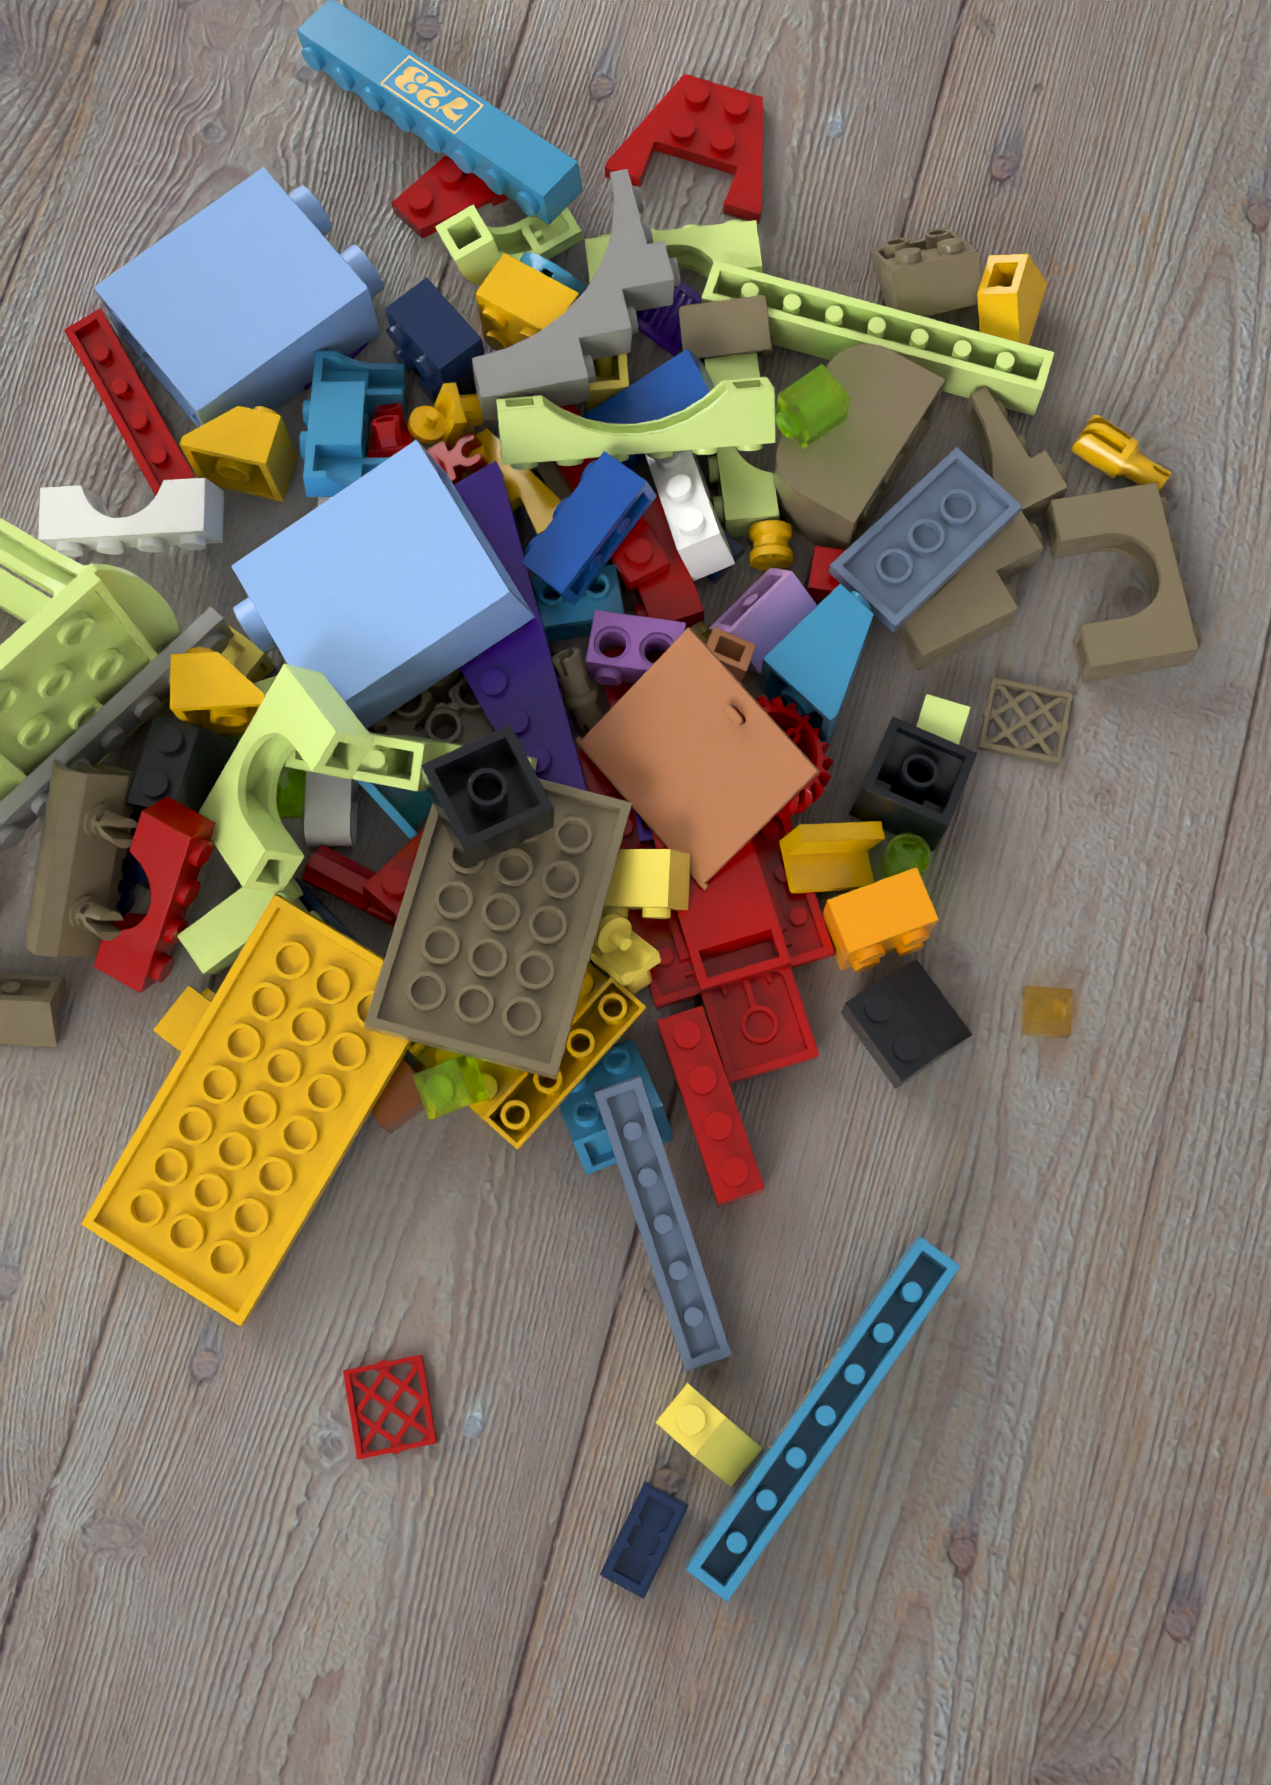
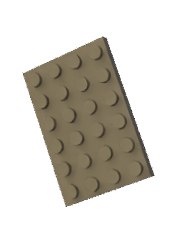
(501, 948)

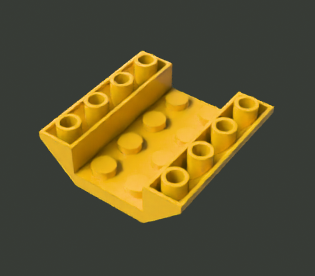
(524, 1099)

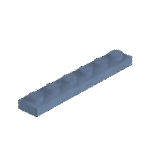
(662, 1222)

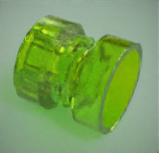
(909, 852)

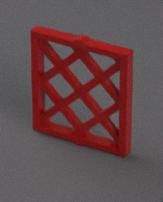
(396, 1445)

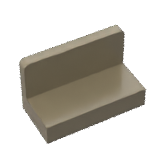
(727, 328)
(29, 1009)

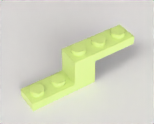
(395, 760)

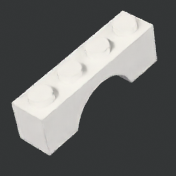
(180, 514)

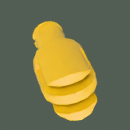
(1117, 453)

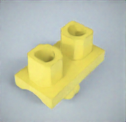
(623, 953)

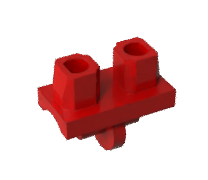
(389, 431)

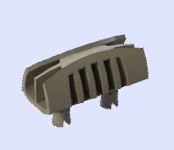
(80, 860)

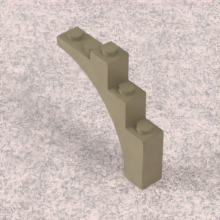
(976, 598)

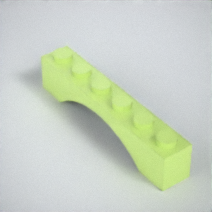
(729, 415)

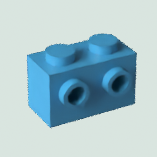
(571, 621)

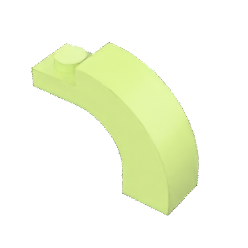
(479, 247)

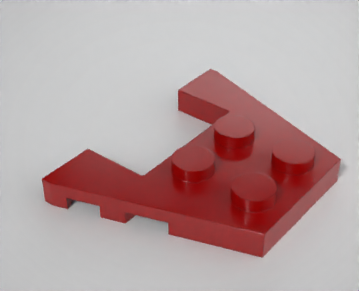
(707, 127)

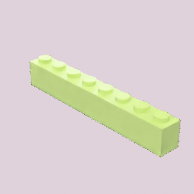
(829, 322)

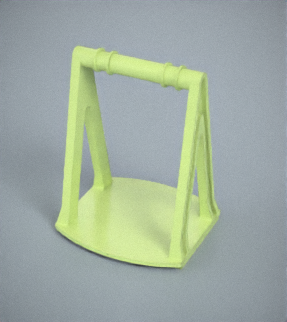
(70, 648)

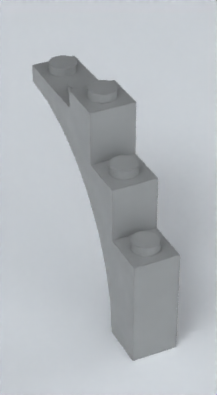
(597, 325)

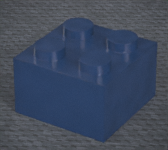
(433, 340)

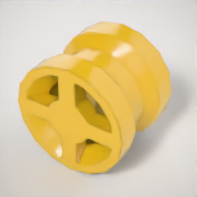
(770, 545)

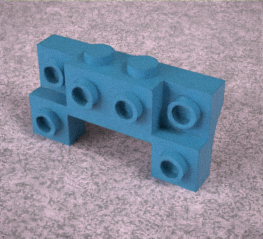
(338, 419)

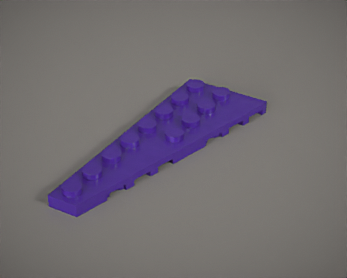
(517, 674)

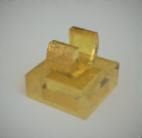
(1046, 1011)

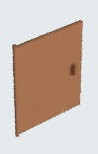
(693, 761)

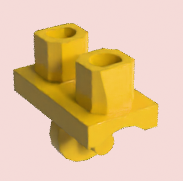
(448, 418)

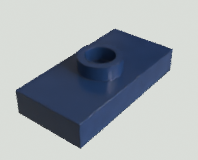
(644, 1539)

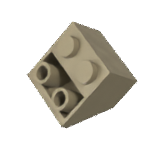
(928, 273)

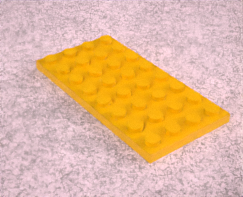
(253, 1114)

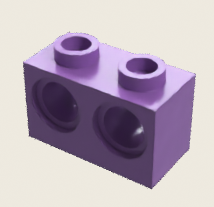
(636, 636)

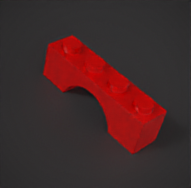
(171, 848)
(710, 1106)

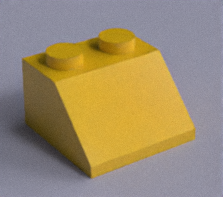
(244, 452)
(212, 692)

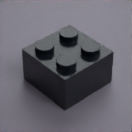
(488, 796)

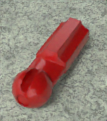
(342, 880)

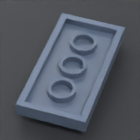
(925, 539)

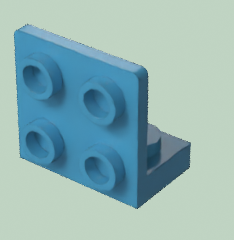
(583, 1114)

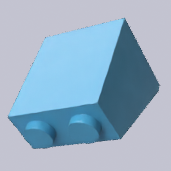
(820, 659)

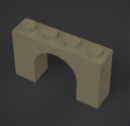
(1135, 526)

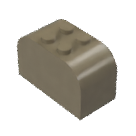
(847, 473)

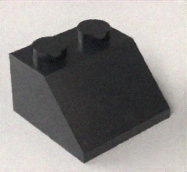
(179, 763)
(913, 782)
(905, 1022)

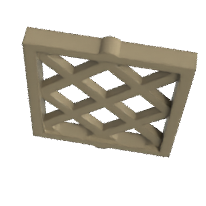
(1021, 751)

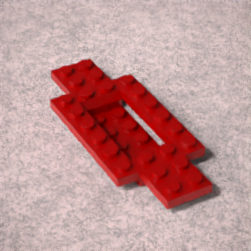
(739, 943)

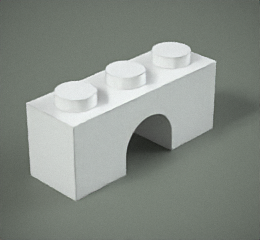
(690, 513)

